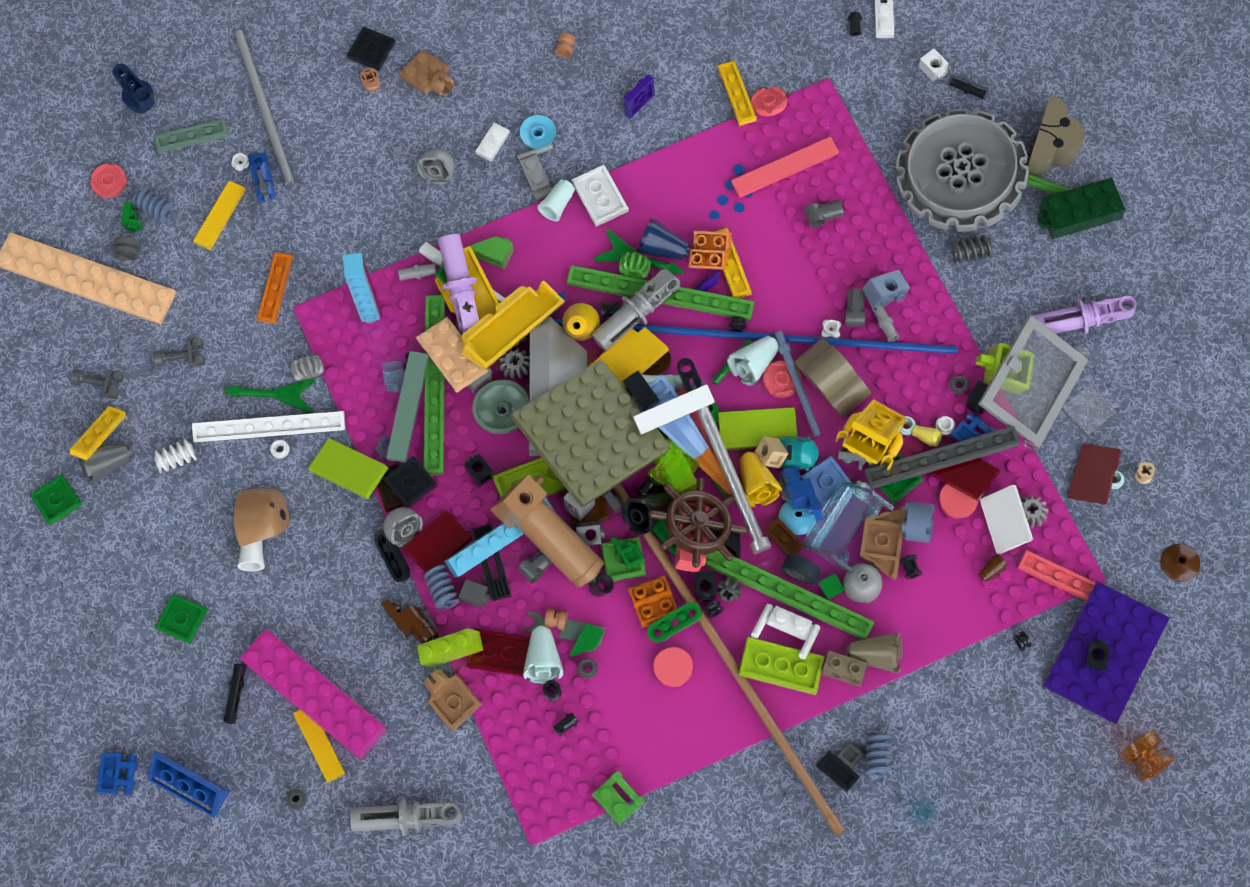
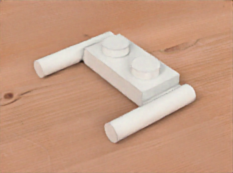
(789, 623)

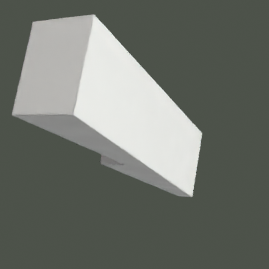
(673, 409)

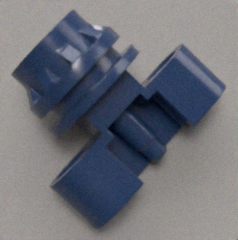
(136, 93)

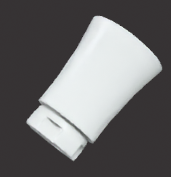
(251, 557)

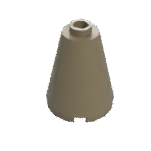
(879, 651)

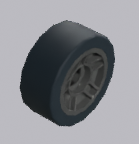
(801, 569)

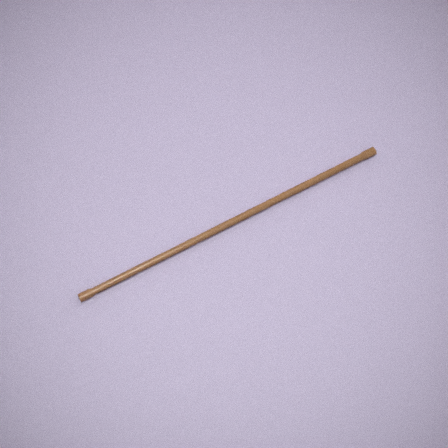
(831, 819)

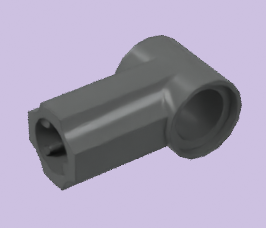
(819, 214)
(855, 308)
(534, 567)

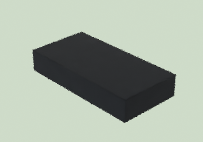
(641, 391)
(838, 771)

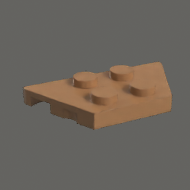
(883, 541)

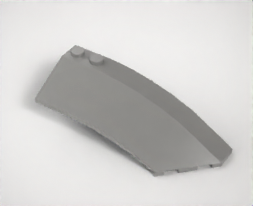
(552, 360)

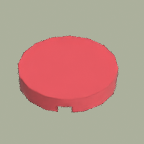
(769, 101)
(113, 183)
(778, 380)
(956, 503)
(673, 667)

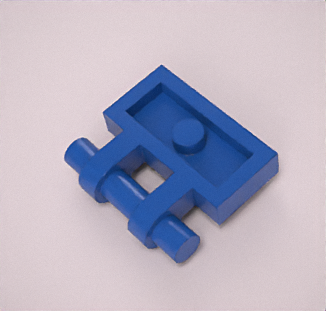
(967, 431)
(110, 774)

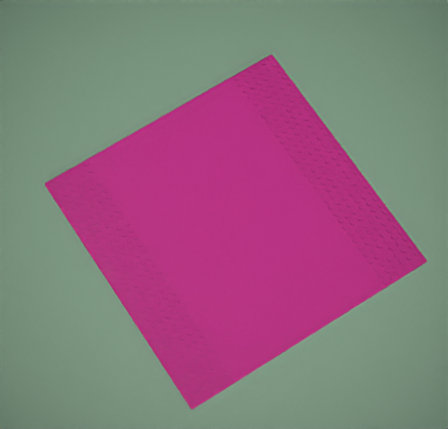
(796, 283)

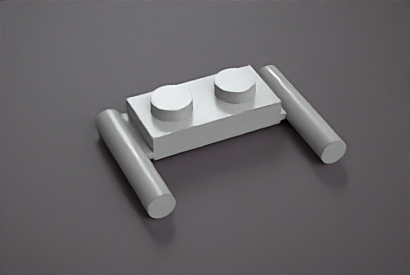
(534, 172)

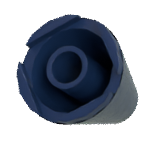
(662, 242)

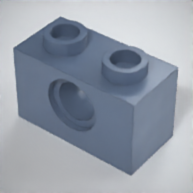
(886, 288)

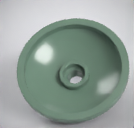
(493, 399)

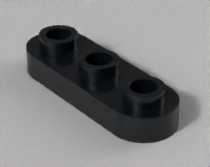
(392, 557)

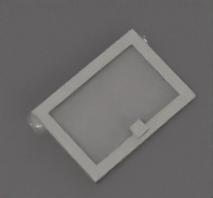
(1034, 381)

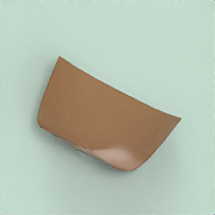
(255, 518)

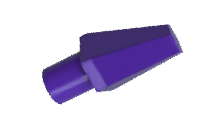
(709, 281)

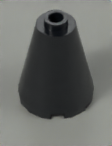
(636, 511)

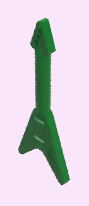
(621, 247)
(288, 394)

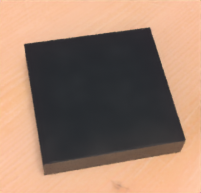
(371, 48)
(410, 482)

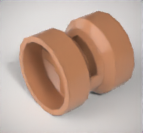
(565, 44)
(373, 83)
(556, 619)

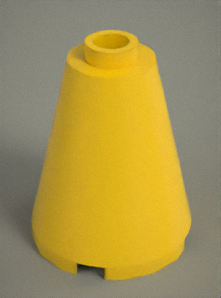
(586, 316)
(758, 481)

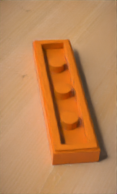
(275, 288)

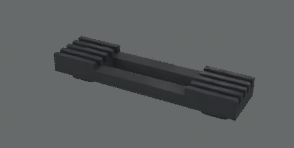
(498, 588)

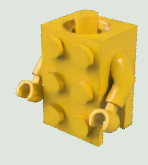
(874, 433)

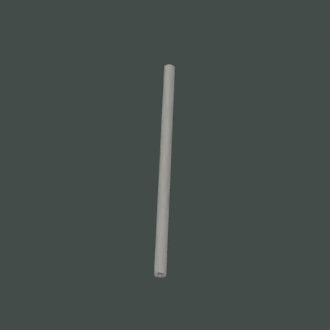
(264, 108)

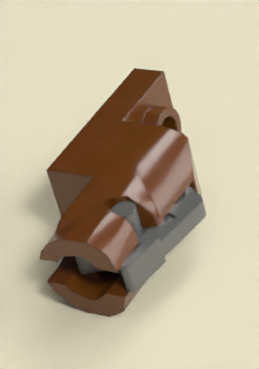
(412, 622)

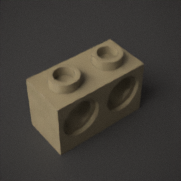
(844, 669)

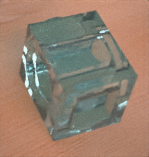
(393, 375)

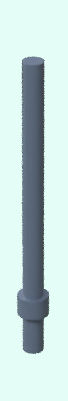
(785, 351)

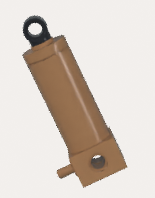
(527, 510)

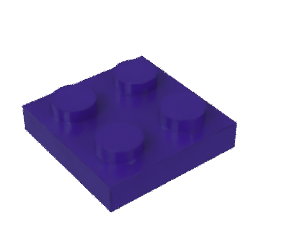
(638, 96)

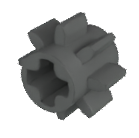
(729, 589)

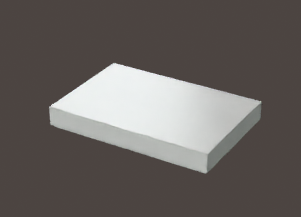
(600, 195)
(1006, 519)

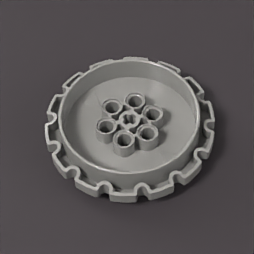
(972, 203)

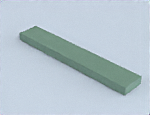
(407, 407)

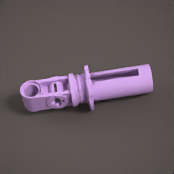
(458, 281)
(1087, 314)

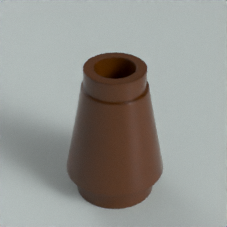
(993, 567)

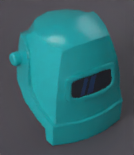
(801, 452)

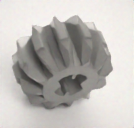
(307, 367)
(515, 370)
(1038, 508)

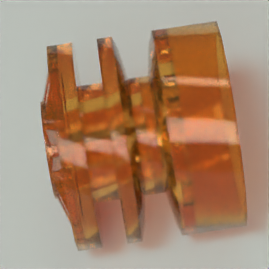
(1147, 756)

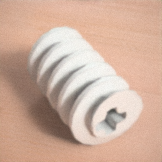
(174, 455)

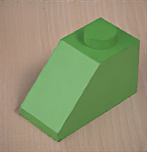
(494, 251)

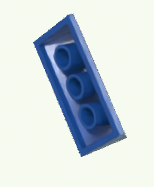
(188, 782)

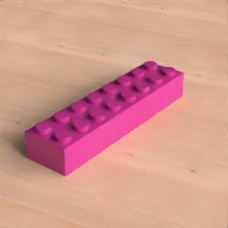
(313, 694)

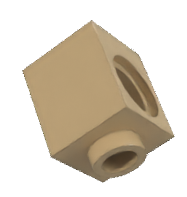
(771, 452)

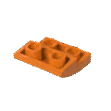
(710, 250)
(652, 600)

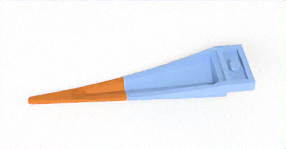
(687, 436)

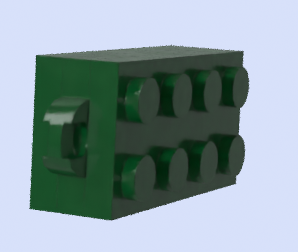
(1080, 208)

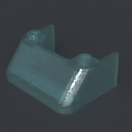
(841, 520)

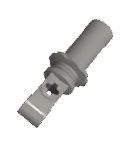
(636, 309)
(410, 816)

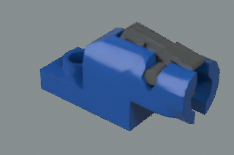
(261, 176)
(799, 492)

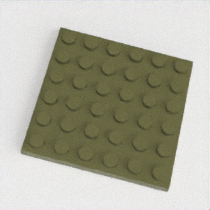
(589, 433)

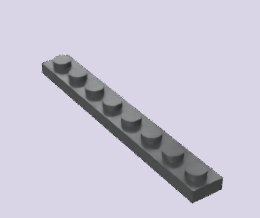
(943, 457)

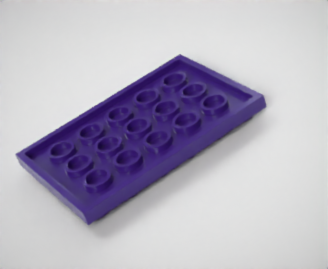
(1132, 636)

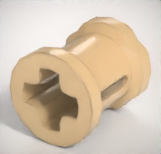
(1145, 467)

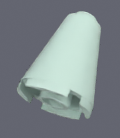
(753, 359)
(542, 657)

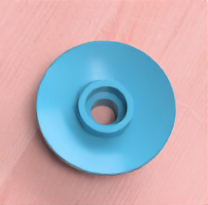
(534, 125)
(797, 525)

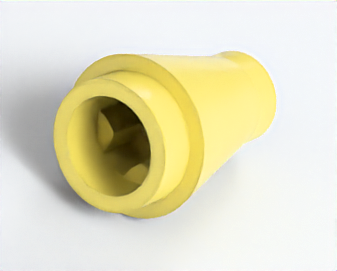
(928, 435)

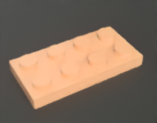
(445, 350)

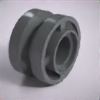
(126, 248)

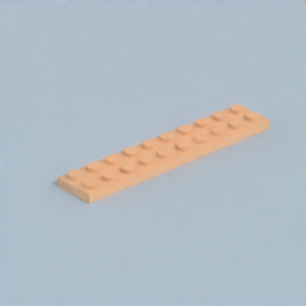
(86, 278)

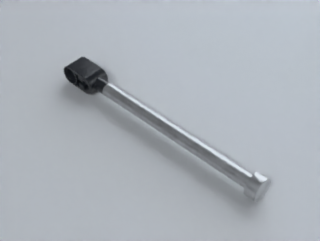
(759, 542)

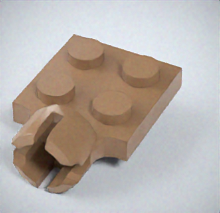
(427, 74)
(451, 698)

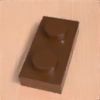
(783, 537)

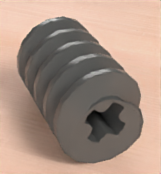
(971, 248)

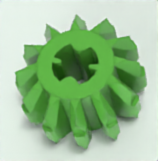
(634, 265)

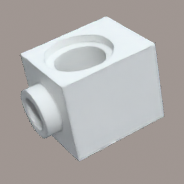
(930, 59)

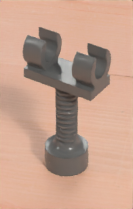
(199, 360)
(78, 377)

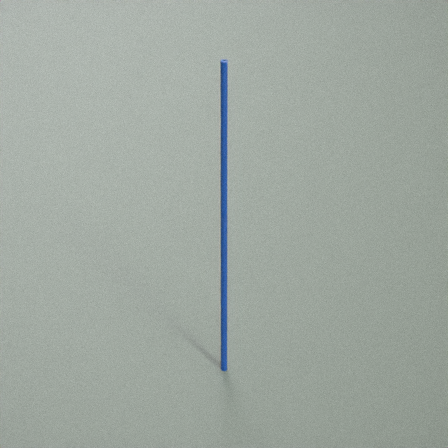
(792, 338)

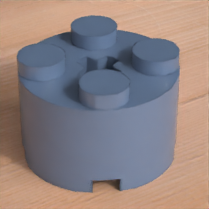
(918, 522)

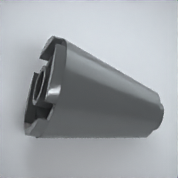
(105, 461)

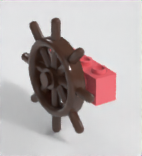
(694, 524)

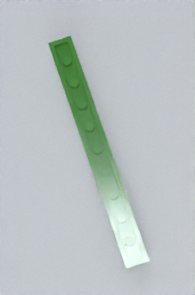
(681, 298)
(434, 397)
(791, 594)

